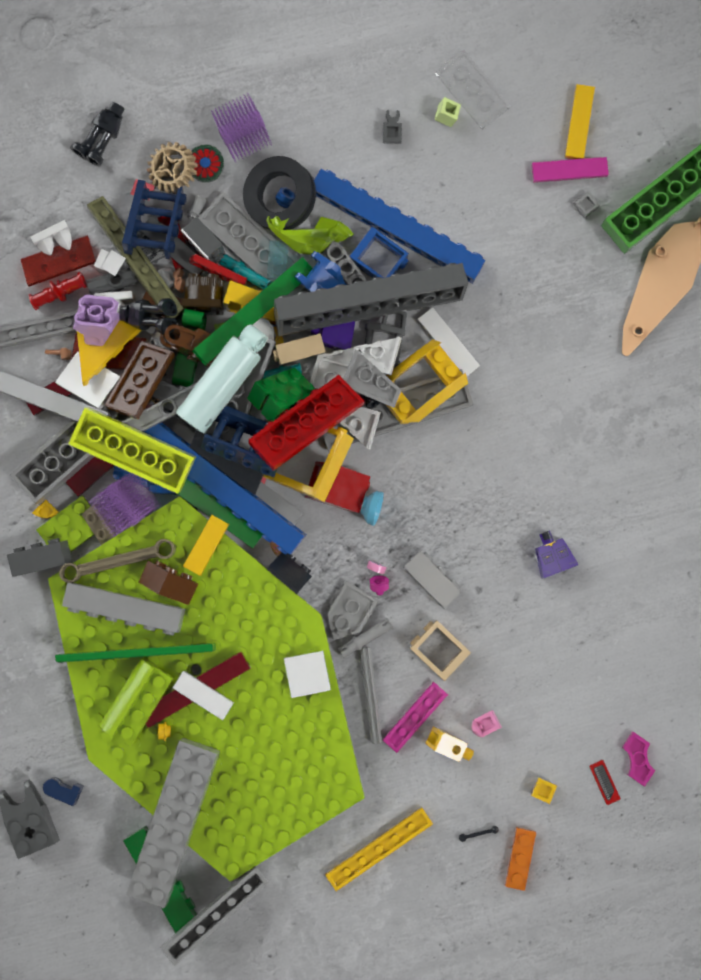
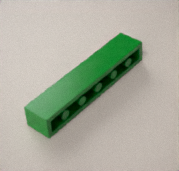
(179, 908)

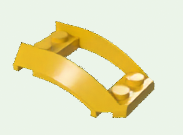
(443, 367)

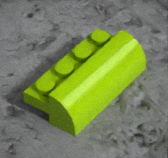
(136, 701)

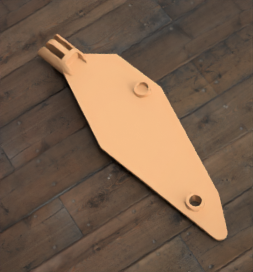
(663, 281)

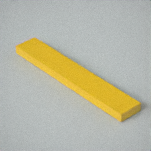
(378, 849)

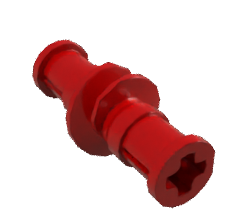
(58, 291)

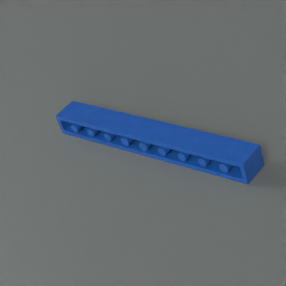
(395, 224)
(230, 493)

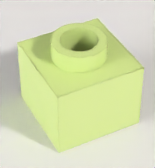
(447, 112)

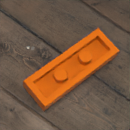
(520, 859)

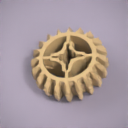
(163, 156)

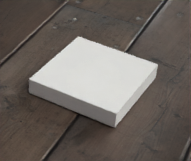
(307, 674)

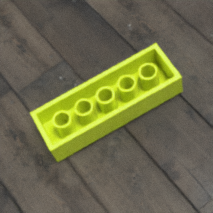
(132, 450)

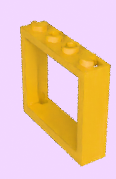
(328, 472)

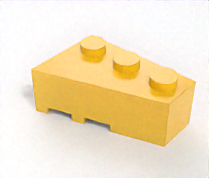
(239, 295)

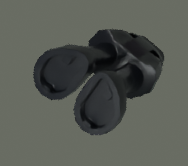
(106, 122)
(139, 314)

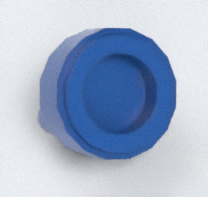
(285, 197)

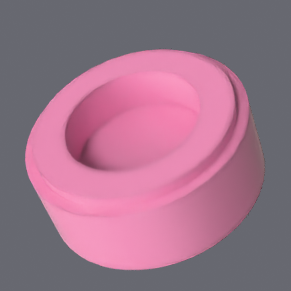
(376, 567)

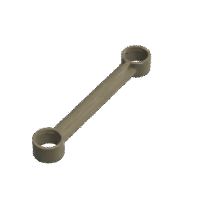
(117, 561)

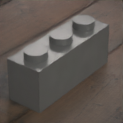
(39, 557)

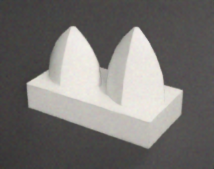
(58, 232)

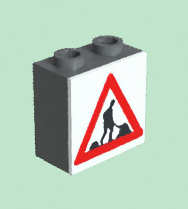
(203, 241)

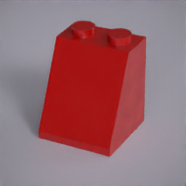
(347, 489)

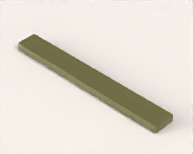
(138, 260)

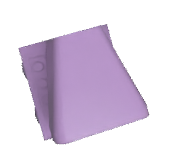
(96, 318)

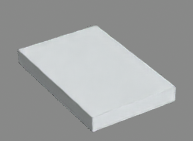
(97, 390)

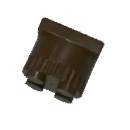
(204, 294)

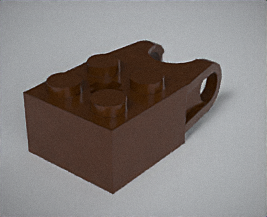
(185, 341)

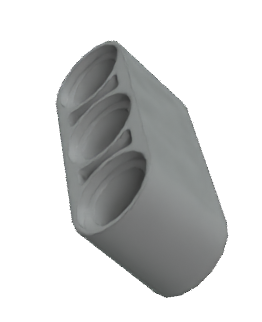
(345, 260)

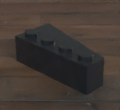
(246, 477)

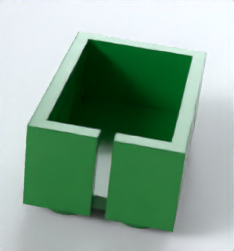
(283, 391)

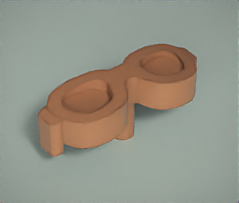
(179, 283)

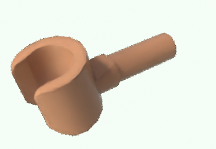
(64, 352)

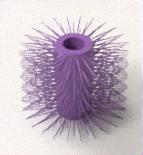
(241, 127)
(122, 500)

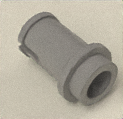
(196, 207)

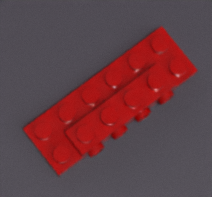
(305, 422)

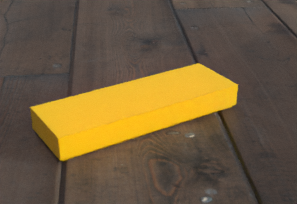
(206, 545)

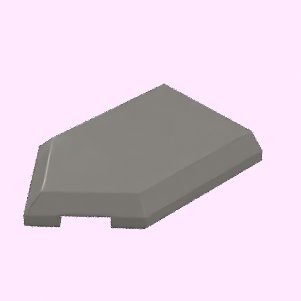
(350, 611)

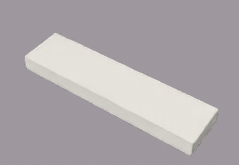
(450, 343)

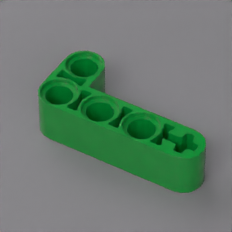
(184, 369)

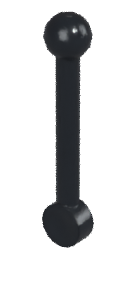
(462, 837)

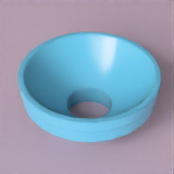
(372, 507)

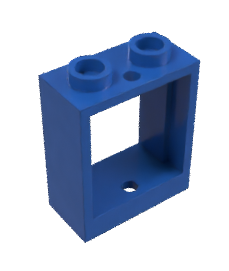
(366, 242)

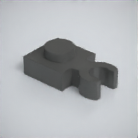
(392, 131)

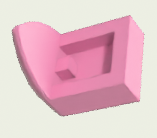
(485, 724)

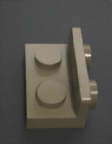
(97, 525)

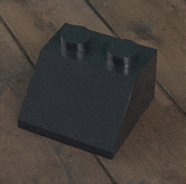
(290, 572)

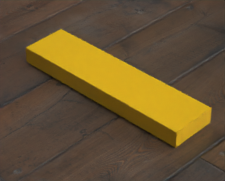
(579, 122)

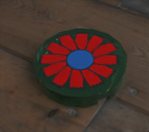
(209, 163)

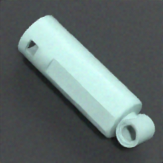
(222, 379)

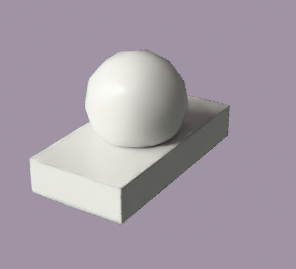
(120, 297)

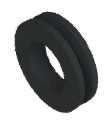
(263, 174)

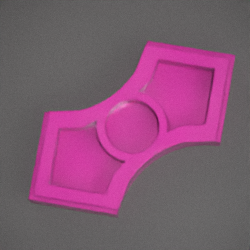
(637, 749)

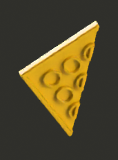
(94, 358)

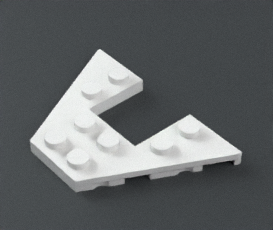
(383, 356)

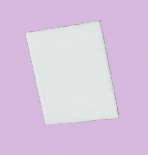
(113, 263)

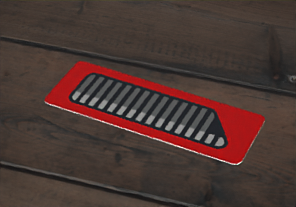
(605, 782)

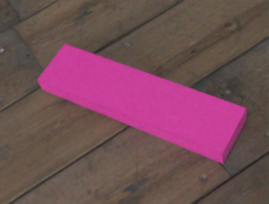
(570, 169)
(415, 717)

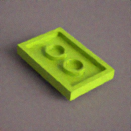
(68, 525)

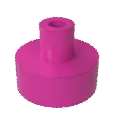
(379, 584)

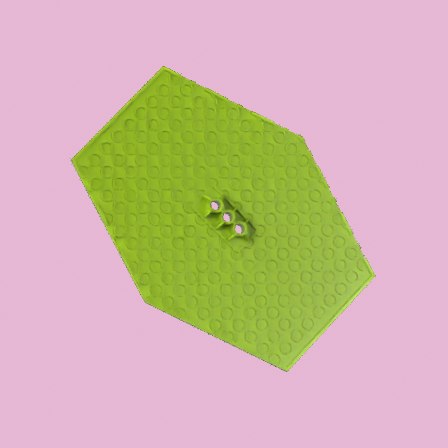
(280, 757)

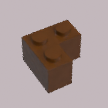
(167, 582)

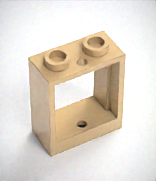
(298, 349)
(453, 664)

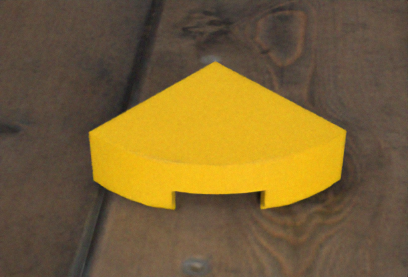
(45, 510)

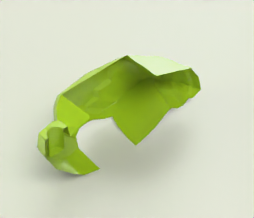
(310, 240)

